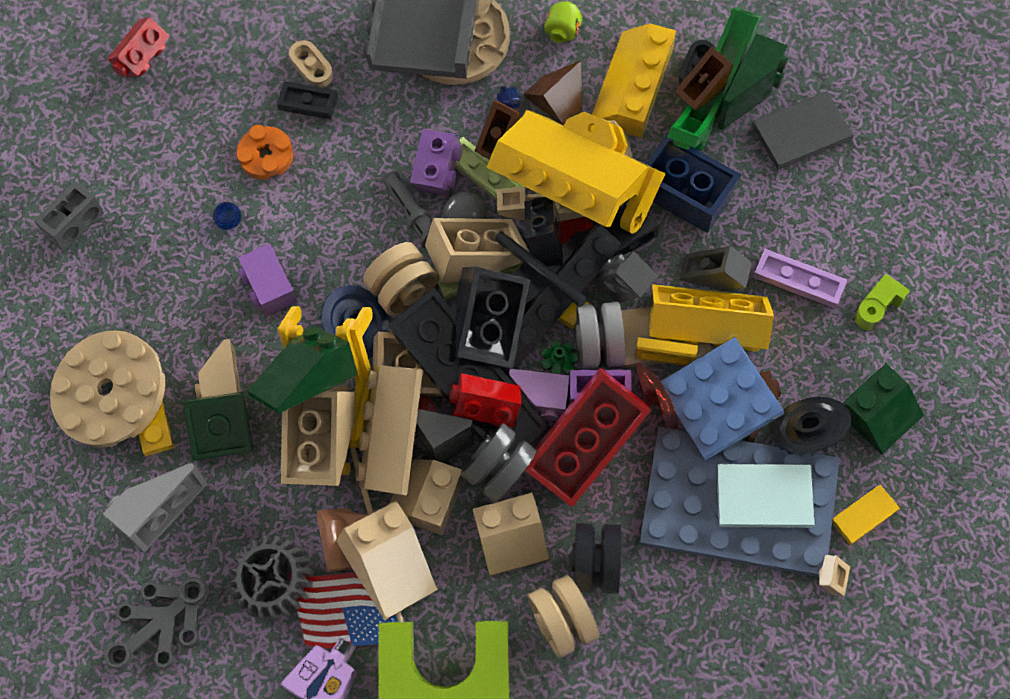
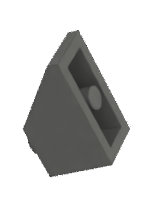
(717, 269)

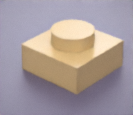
(834, 575)

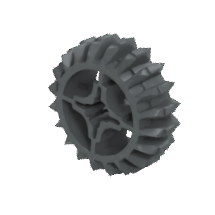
(276, 566)

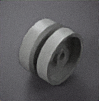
(602, 335)

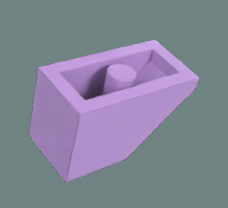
(543, 391)

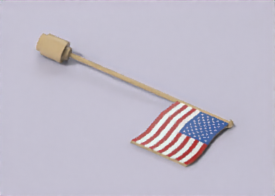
(339, 602)

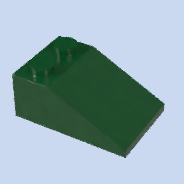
(755, 79)
(304, 369)

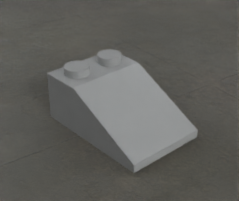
(152, 506)

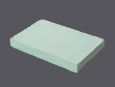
(765, 495)

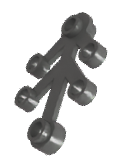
(161, 620)

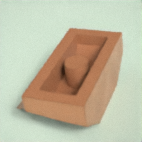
(331, 524)

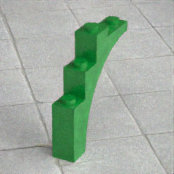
(694, 125)

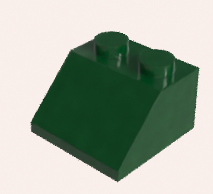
(883, 408)

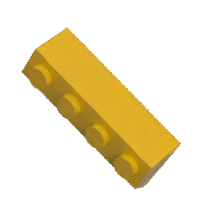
(635, 77)
(709, 317)

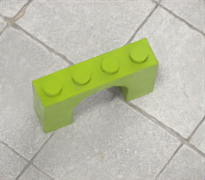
(402, 680)

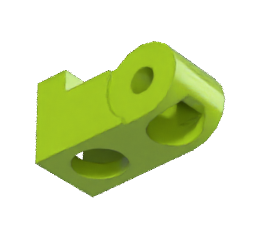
(875, 304)

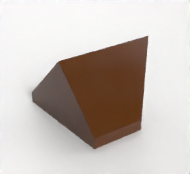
(559, 93)

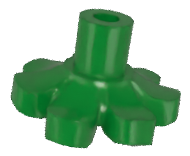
(559, 358)

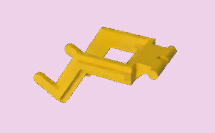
(351, 331)

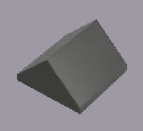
(443, 434)

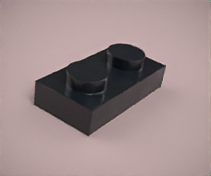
(307, 100)

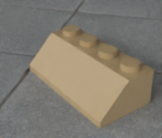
(389, 429)

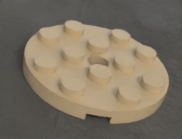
(488, 44)
(135, 394)

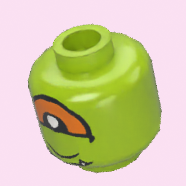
(563, 22)

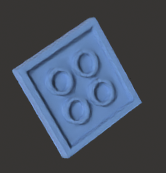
(721, 398)

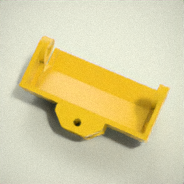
(578, 167)

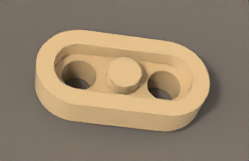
(312, 65)

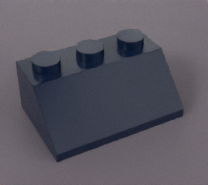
(693, 183)

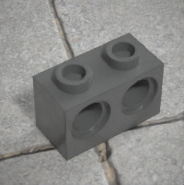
(69, 216)
(625, 277)

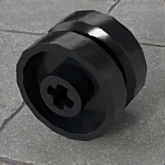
(597, 558)

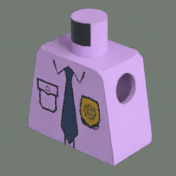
(323, 673)

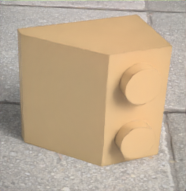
(430, 494)
(511, 534)

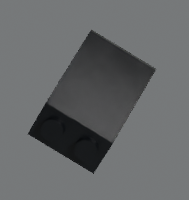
(489, 315)

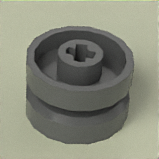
(494, 459)

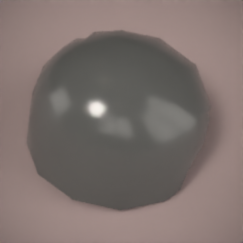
(465, 205)

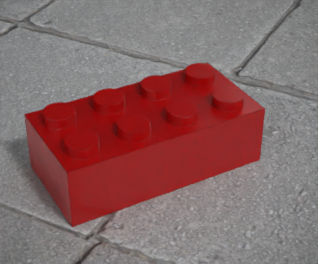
(587, 437)

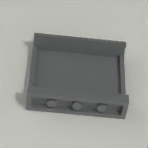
(421, 36)

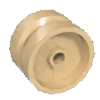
(400, 278)
(567, 614)

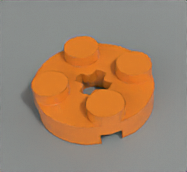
(261, 138)

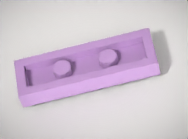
(800, 278)

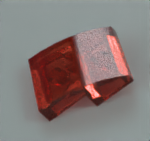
(655, 393)

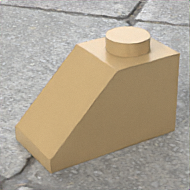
(219, 373)

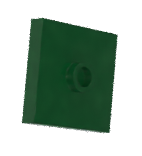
(218, 426)

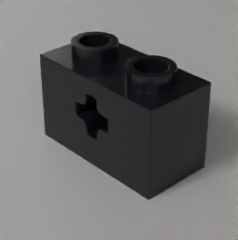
(543, 229)

